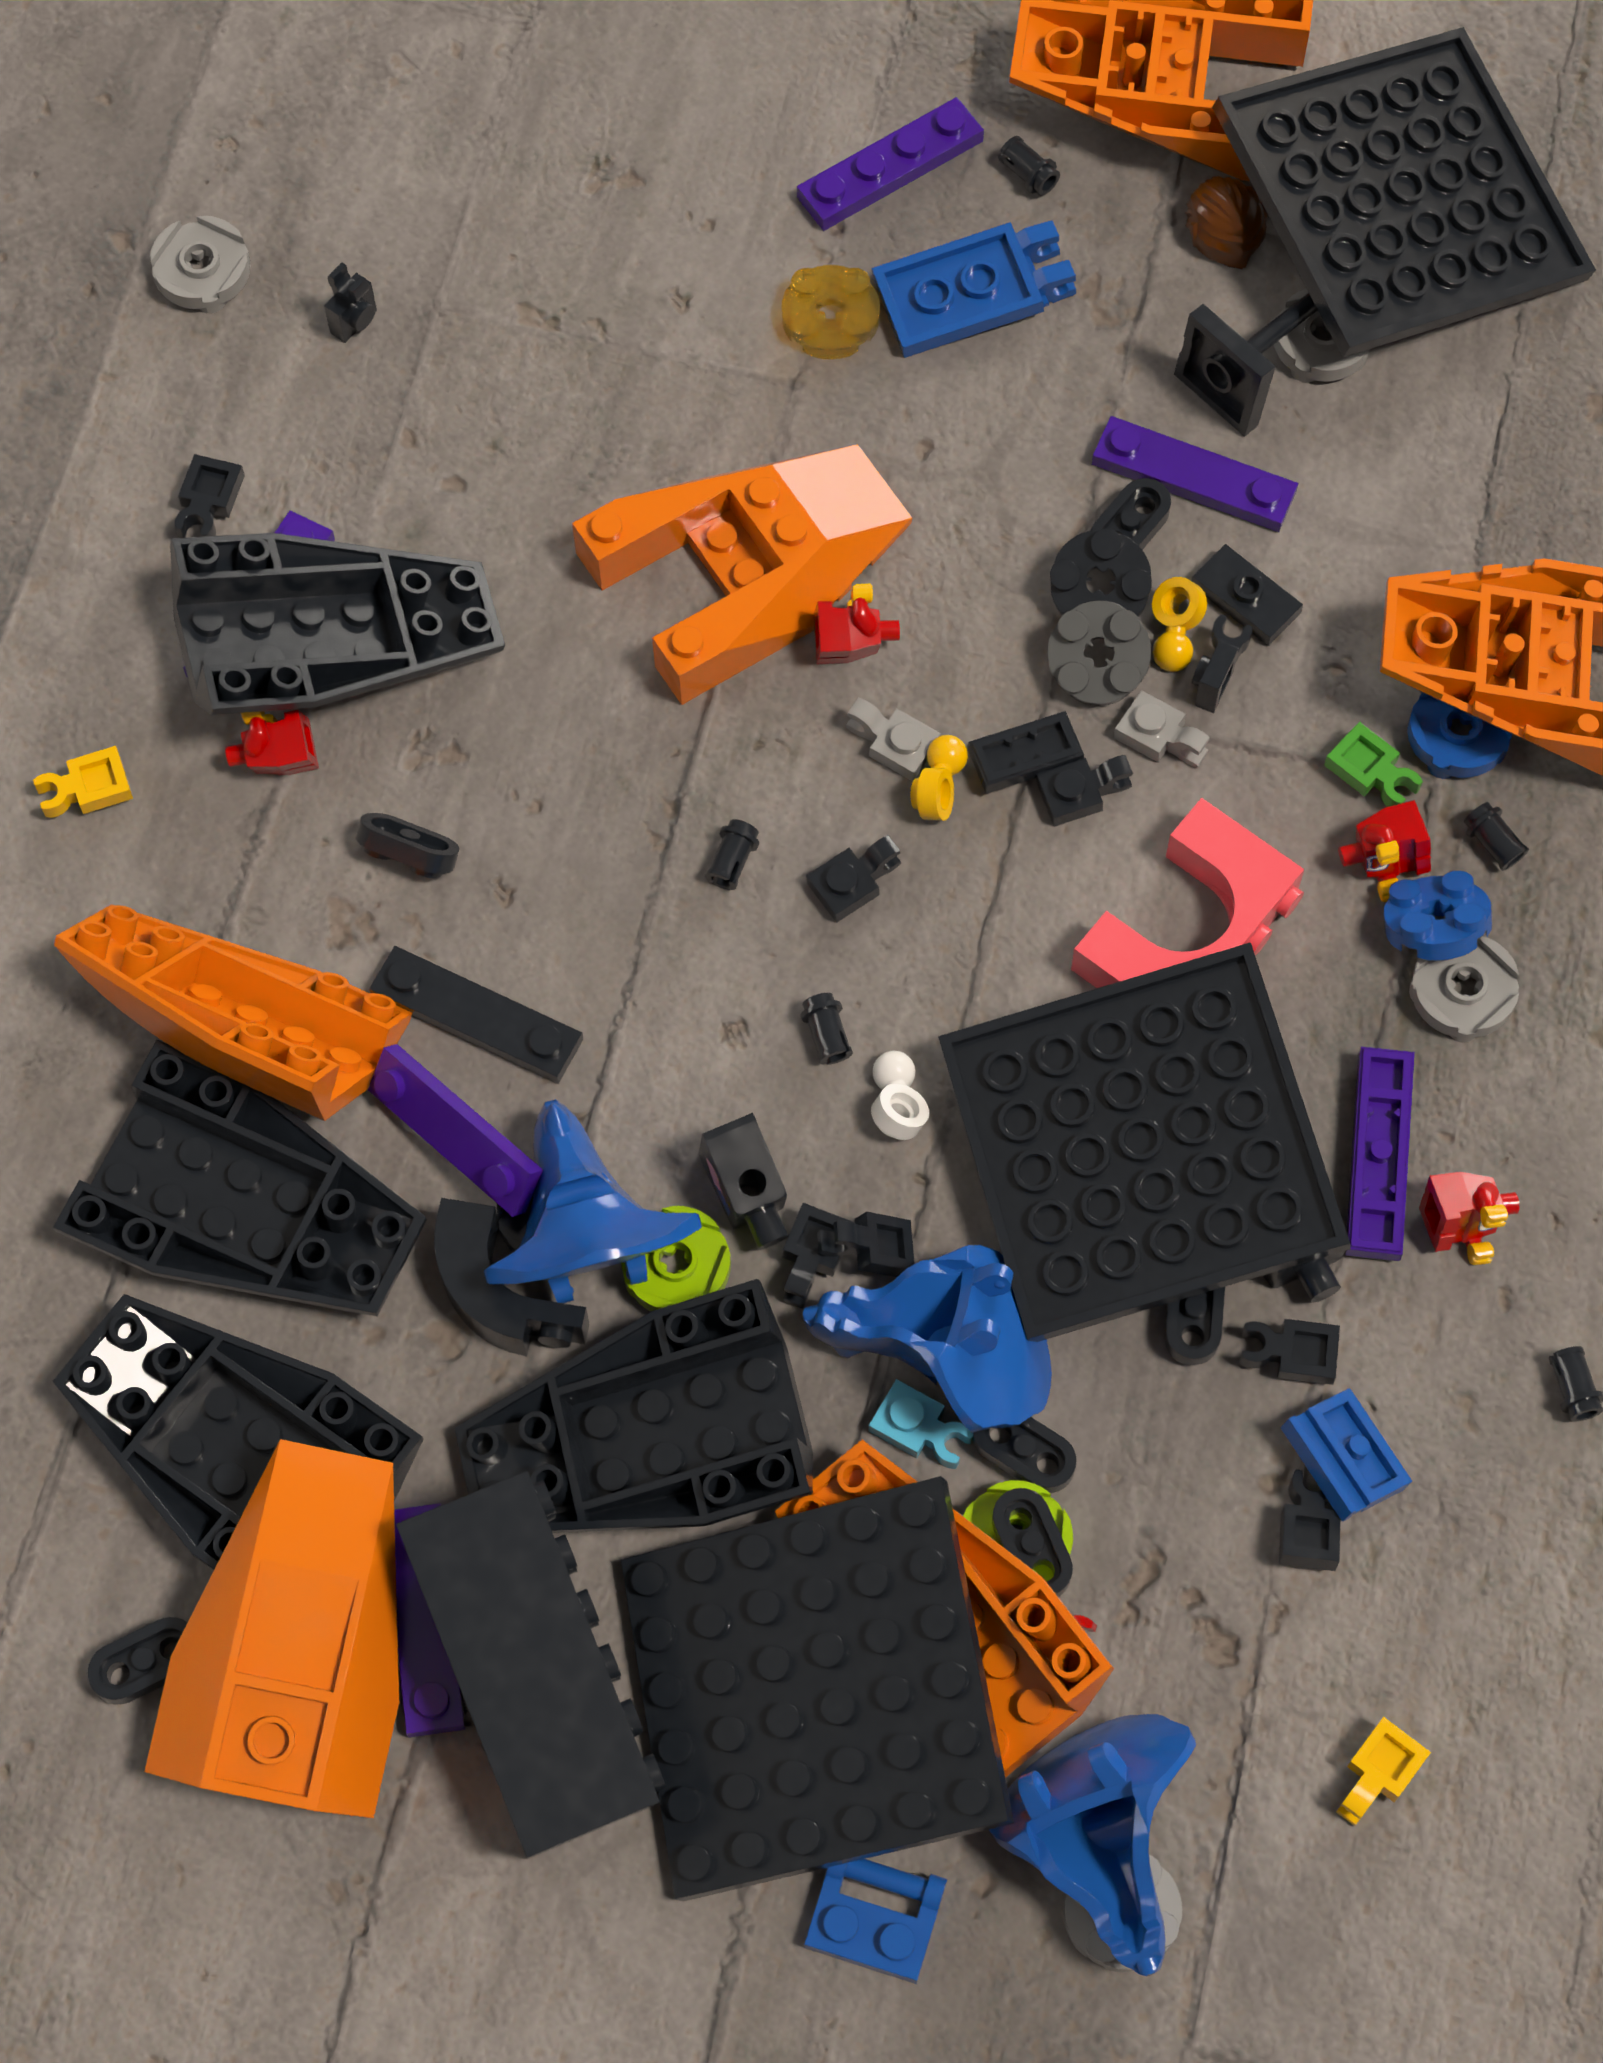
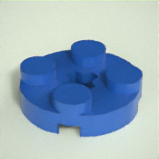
(1450, 753)
(1412, 910)

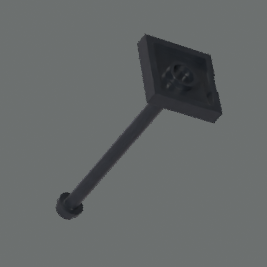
(1231, 370)

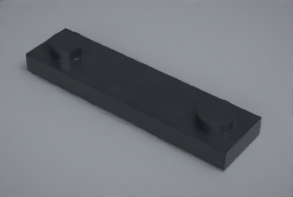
(478, 1014)

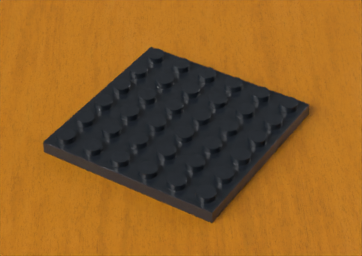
(1403, 190)
(1142, 1143)
(815, 1690)

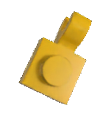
(1385, 1766)

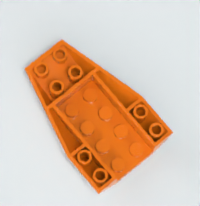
(238, 1009)
(294, 1644)
(1032, 1648)

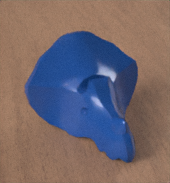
(582, 1215)
(953, 1325)
(1087, 1826)

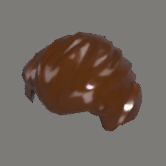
(1226, 221)

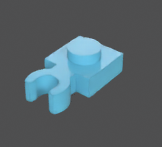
(912, 1421)

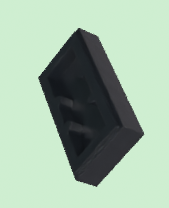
(1247, 594)
(1024, 751)

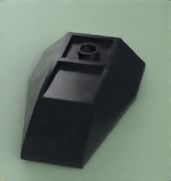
(320, 619)
(239, 1196)
(204, 1410)
(657, 1423)

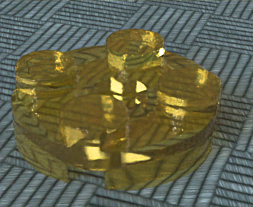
(834, 286)

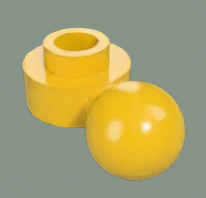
(1173, 648)
(934, 788)

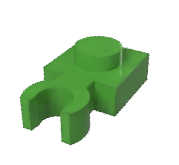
(1369, 762)

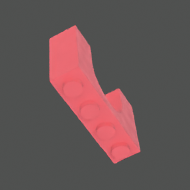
(1230, 860)

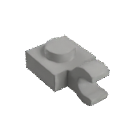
(1157, 727)
(897, 742)

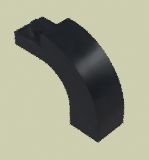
(463, 1250)

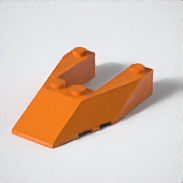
(1148, 62)
(770, 541)
(1505, 649)

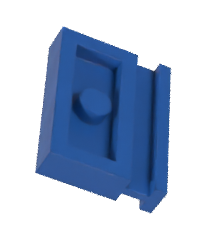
(1346, 1454)

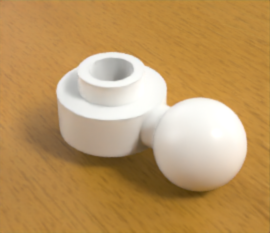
(898, 1108)

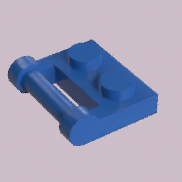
(871, 1933)

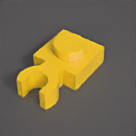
(93, 782)

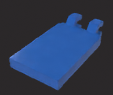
(972, 285)

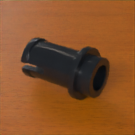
(1036, 171)
(1495, 835)
(737, 842)
(827, 1028)
(1576, 1384)

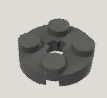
(1120, 631)

